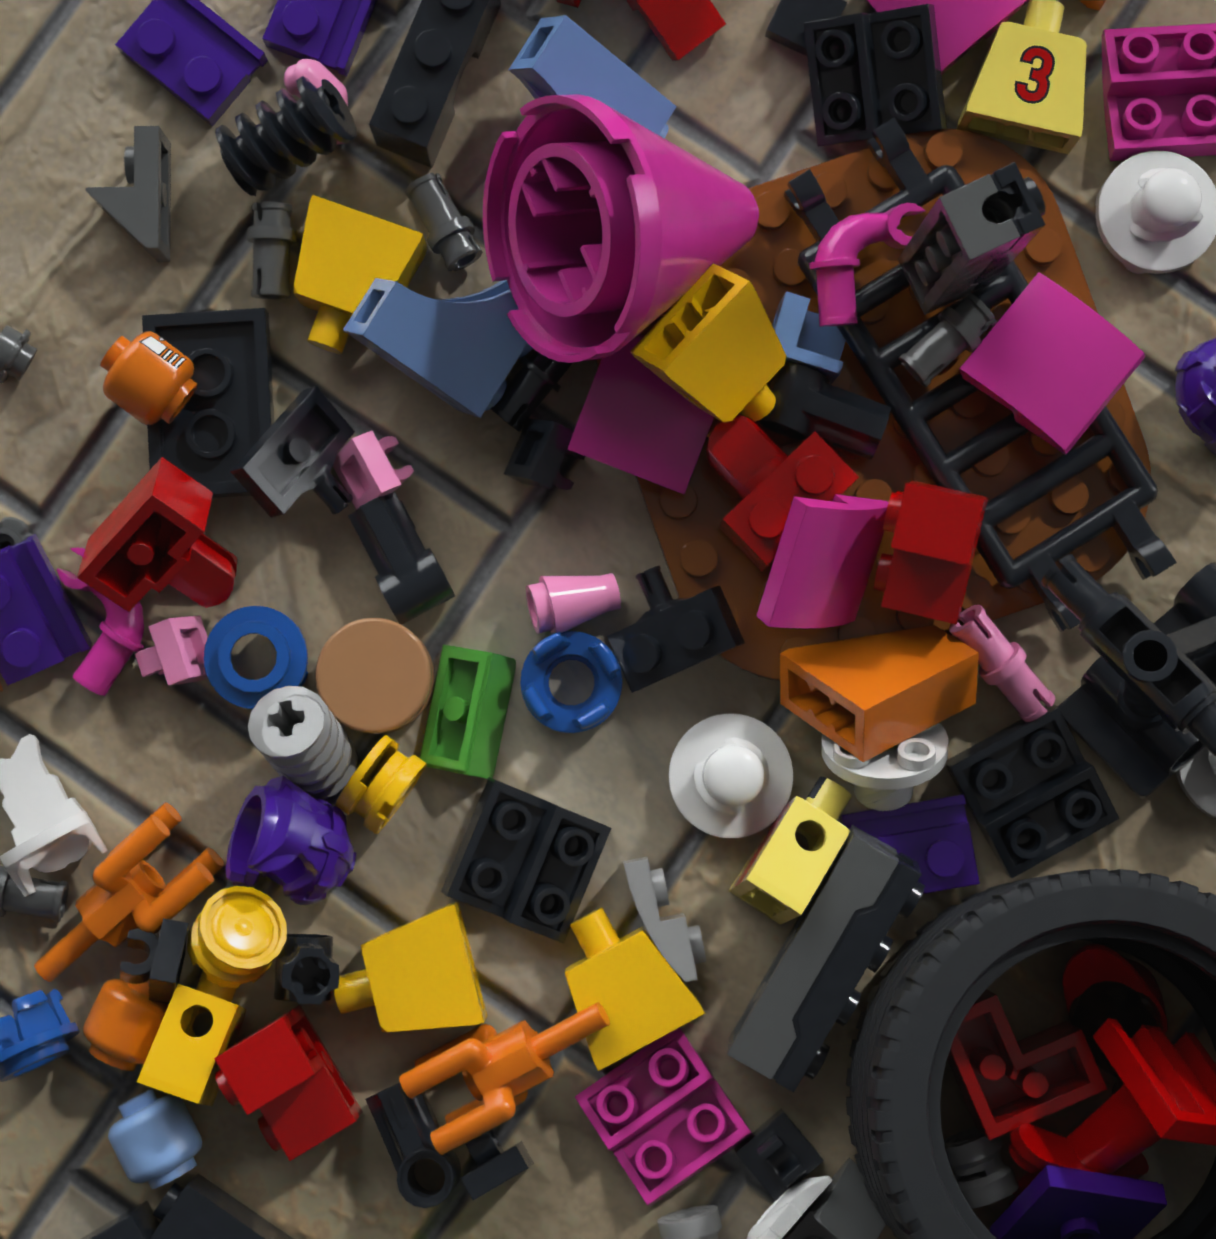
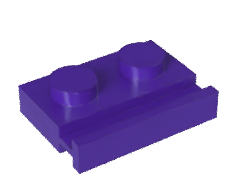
(319, 30)
(192, 54)
(35, 614)
(929, 832)

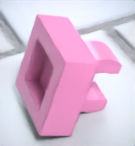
(366, 469)
(176, 651)

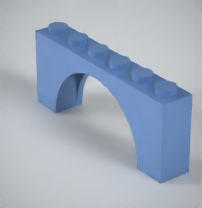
(467, 342)

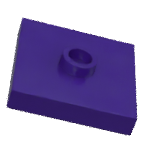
(1080, 1206)

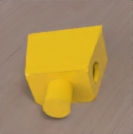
(342, 258)
(717, 348)
(418, 976)
(632, 985)
(178, 1058)

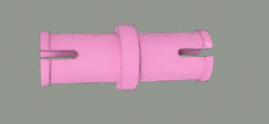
(1003, 663)

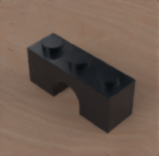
(424, 80)

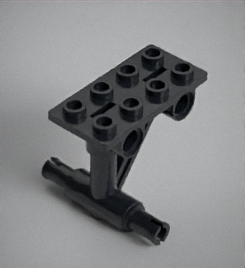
(1154, 685)

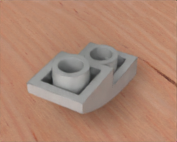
(676, 942)

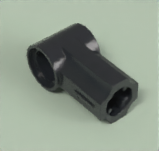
(811, 404)
(405, 569)
(306, 969)
(406, 1132)

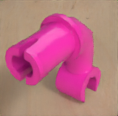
(839, 254)
(115, 645)

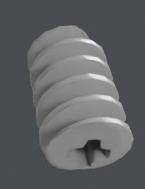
(303, 740)

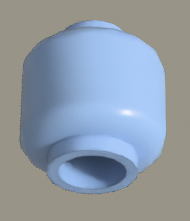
(155, 1139)

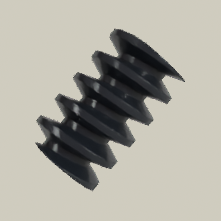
(285, 137)

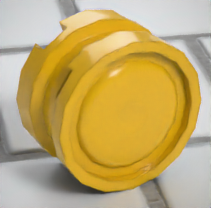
(388, 788)
(237, 936)

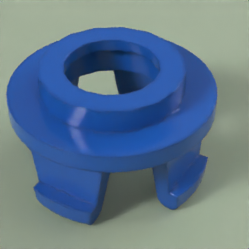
(279, 629)
(564, 647)
(35, 1035)

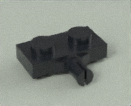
(297, 456)
(673, 632)

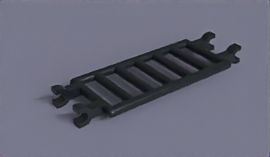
(1121, 512)

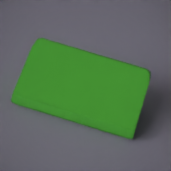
(468, 711)

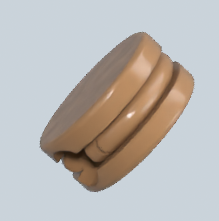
(375, 676)

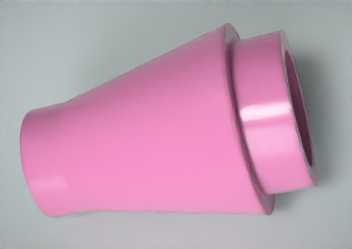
(568, 601)

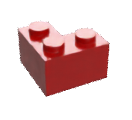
(932, 552)
(1023, 1079)
(291, 1082)

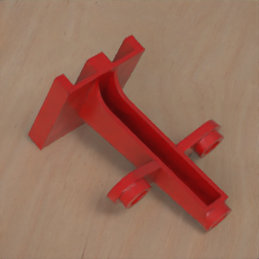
(1163, 1096)

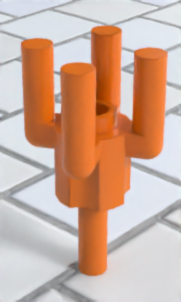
(131, 893)
(496, 1071)

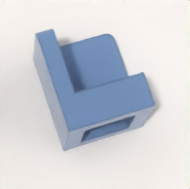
(805, 340)

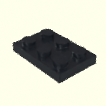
(231, 399)

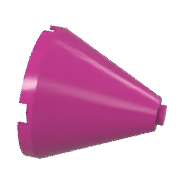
(601, 225)

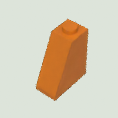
(879, 686)

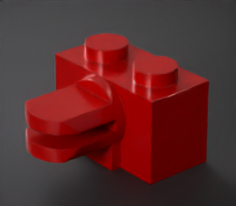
(769, 482)
(157, 542)

